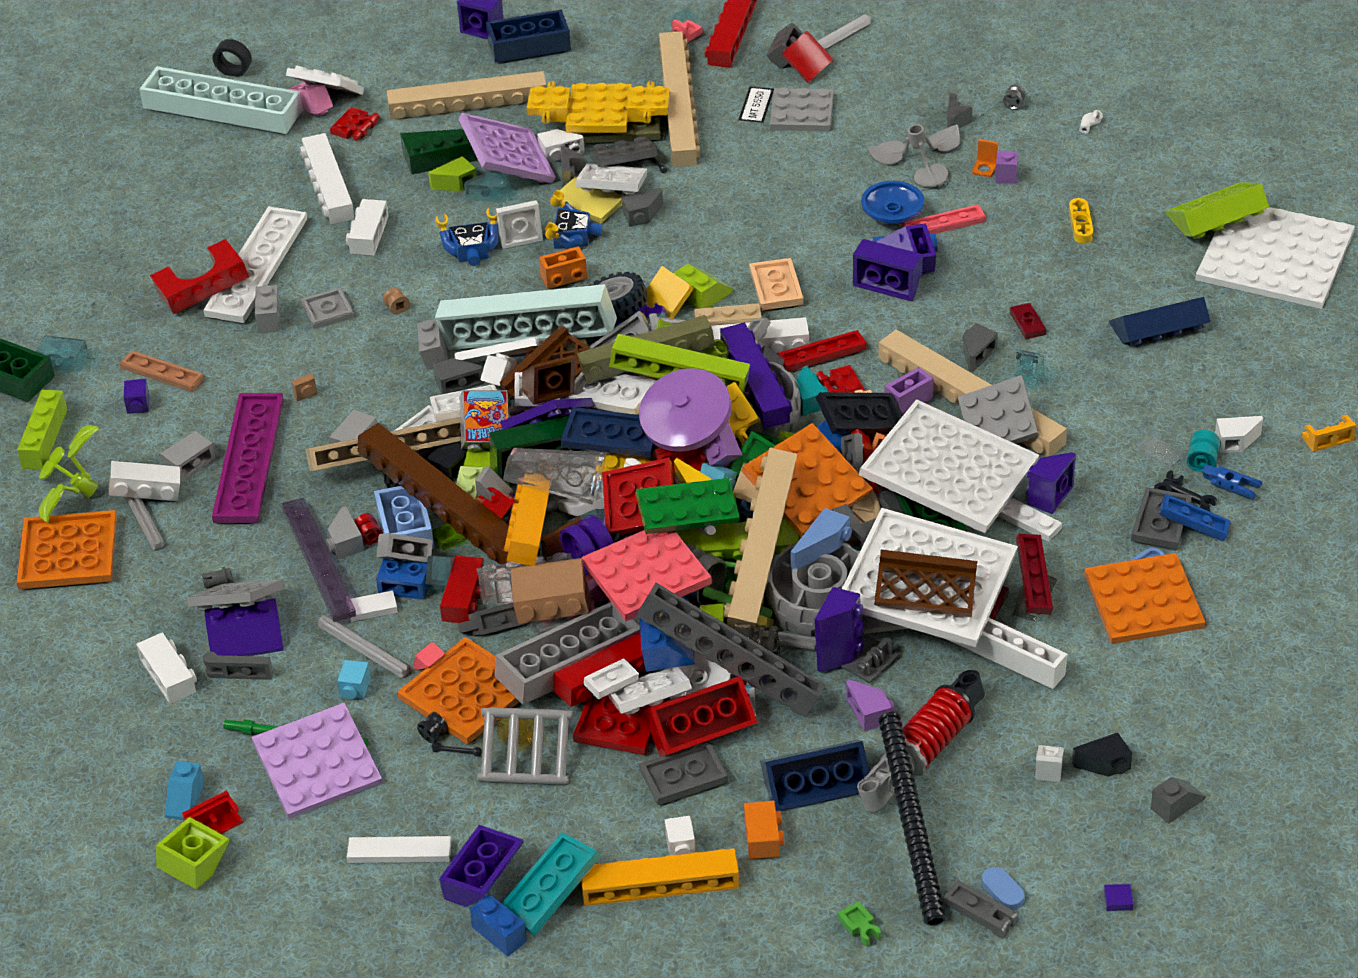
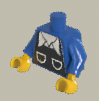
(571, 226)
(470, 241)

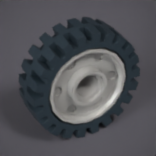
(625, 292)

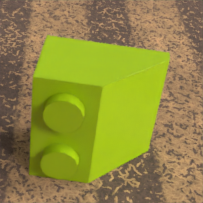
(706, 289)
(191, 852)

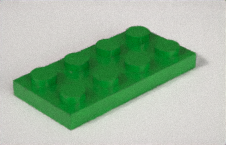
(687, 505)

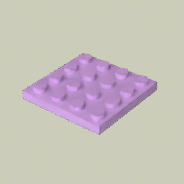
(507, 148)
(316, 760)

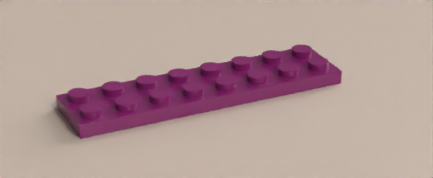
(248, 458)

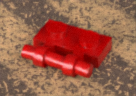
(354, 123)
(843, 378)

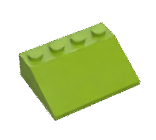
(1219, 208)

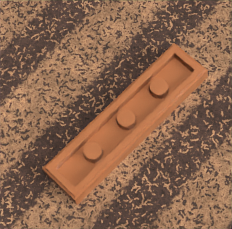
(162, 371)

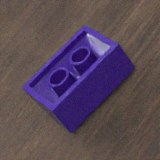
(887, 269)
(244, 629)
(839, 629)
(478, 865)

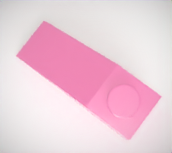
(314, 97)

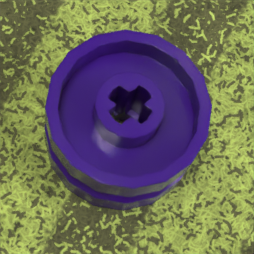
(585, 538)

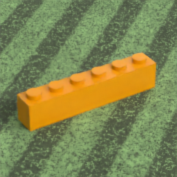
(526, 525)
(661, 877)

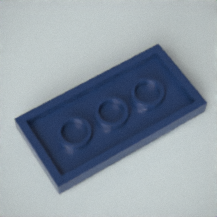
(606, 432)

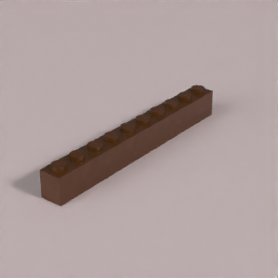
(435, 491)

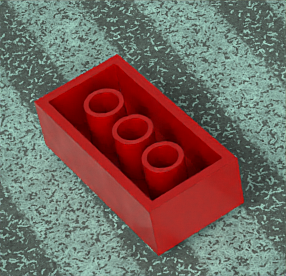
(700, 716)

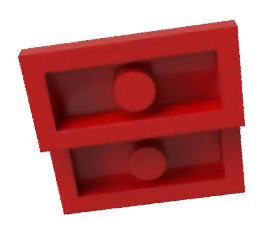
(807, 56)

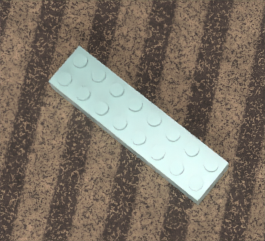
(221, 100)
(525, 315)

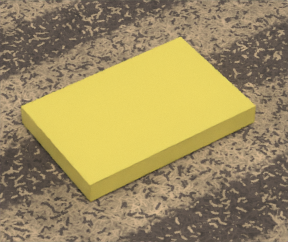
(596, 202)

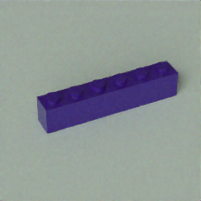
(762, 385)

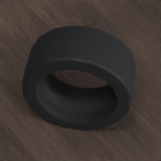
(238, 49)

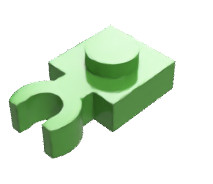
(859, 920)

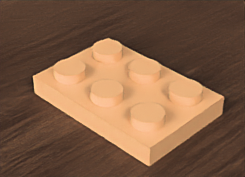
(776, 284)

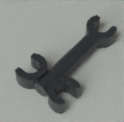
(1174, 485)

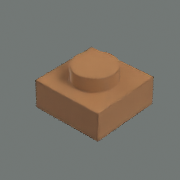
(304, 387)

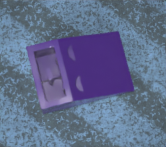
(915, 239)

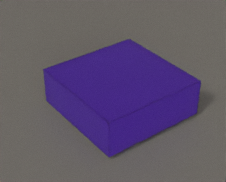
(1118, 897)

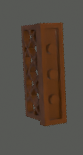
(547, 351)
(927, 568)

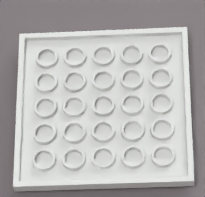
(1278, 256)
(949, 465)
(914, 535)

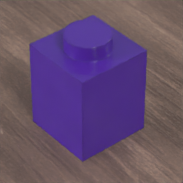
(136, 396)

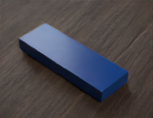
(1194, 517)

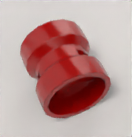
(368, 528)

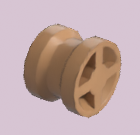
(396, 301)

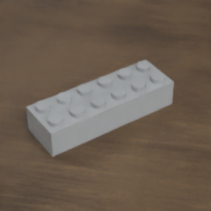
(530, 666)

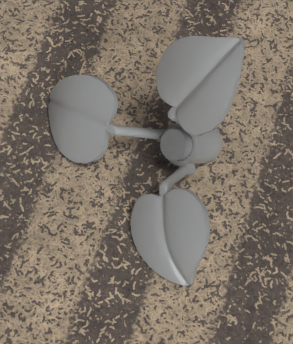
(944, 141)

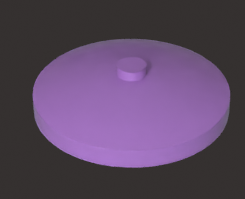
(685, 409)

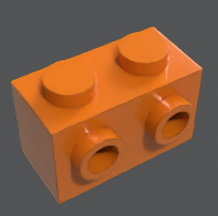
(563, 267)
(762, 829)

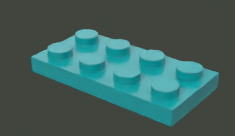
(550, 881)

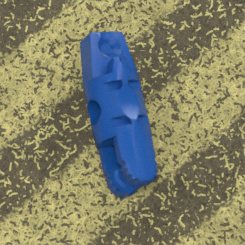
(1231, 480)

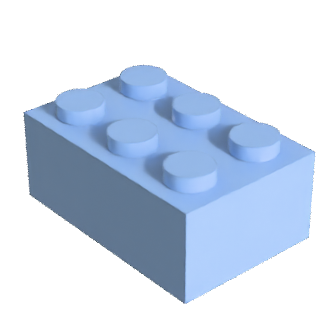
(402, 513)

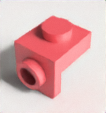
(689, 29)

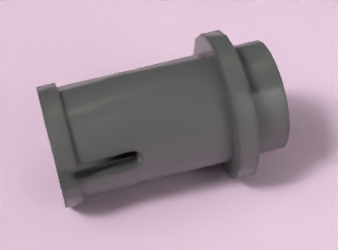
(217, 577)

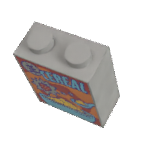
(481, 414)

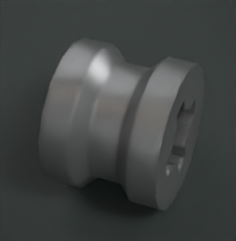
(1014, 102)

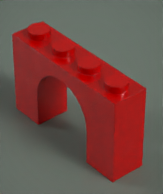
(183, 293)

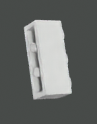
(367, 227)
(144, 481)
(167, 667)

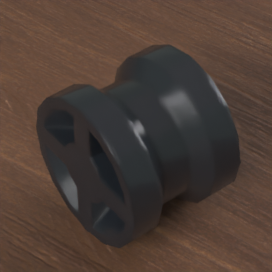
(432, 727)

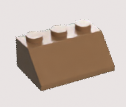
(550, 591)

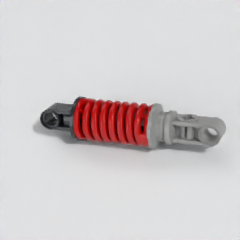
(927, 735)

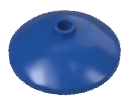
(892, 202)

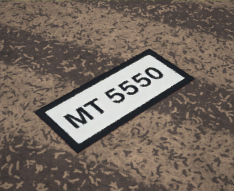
(756, 104)

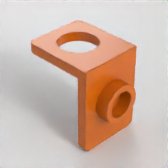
(986, 156)

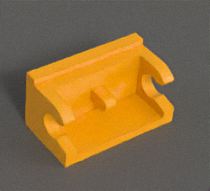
(1330, 436)

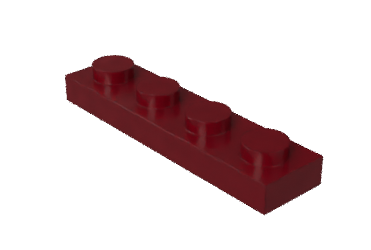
(1034, 574)

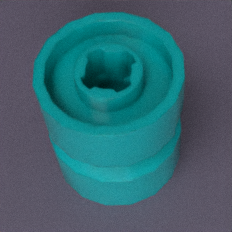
(1203, 450)

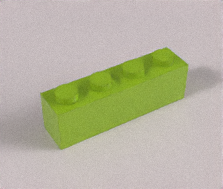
(42, 429)

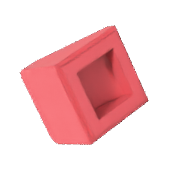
(427, 656)

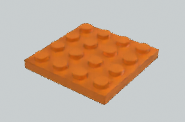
(819, 478)
(67, 549)
(1144, 598)
(458, 689)

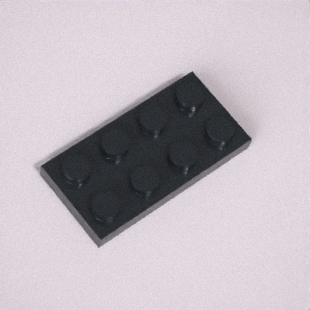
(858, 410)

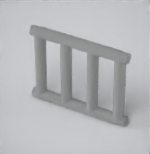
(514, 715)

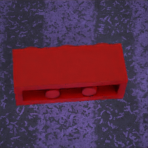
(461, 590)

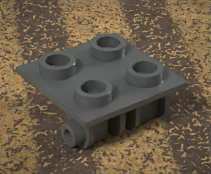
(873, 659)

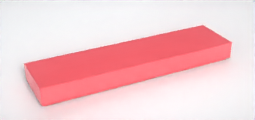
(950, 220)

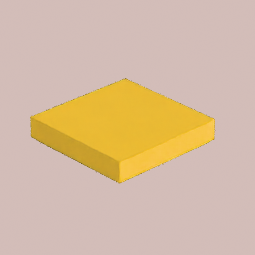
(668, 291)

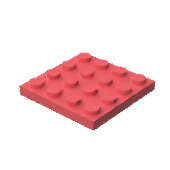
(633, 566)

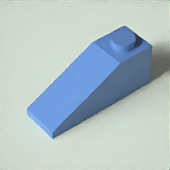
(821, 538)

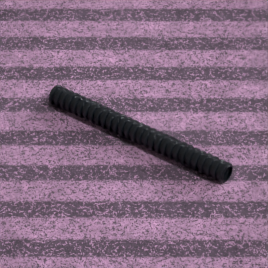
(912, 819)

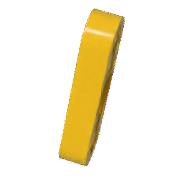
(1085, 215)

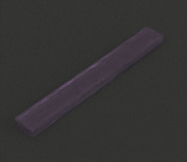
(318, 560)

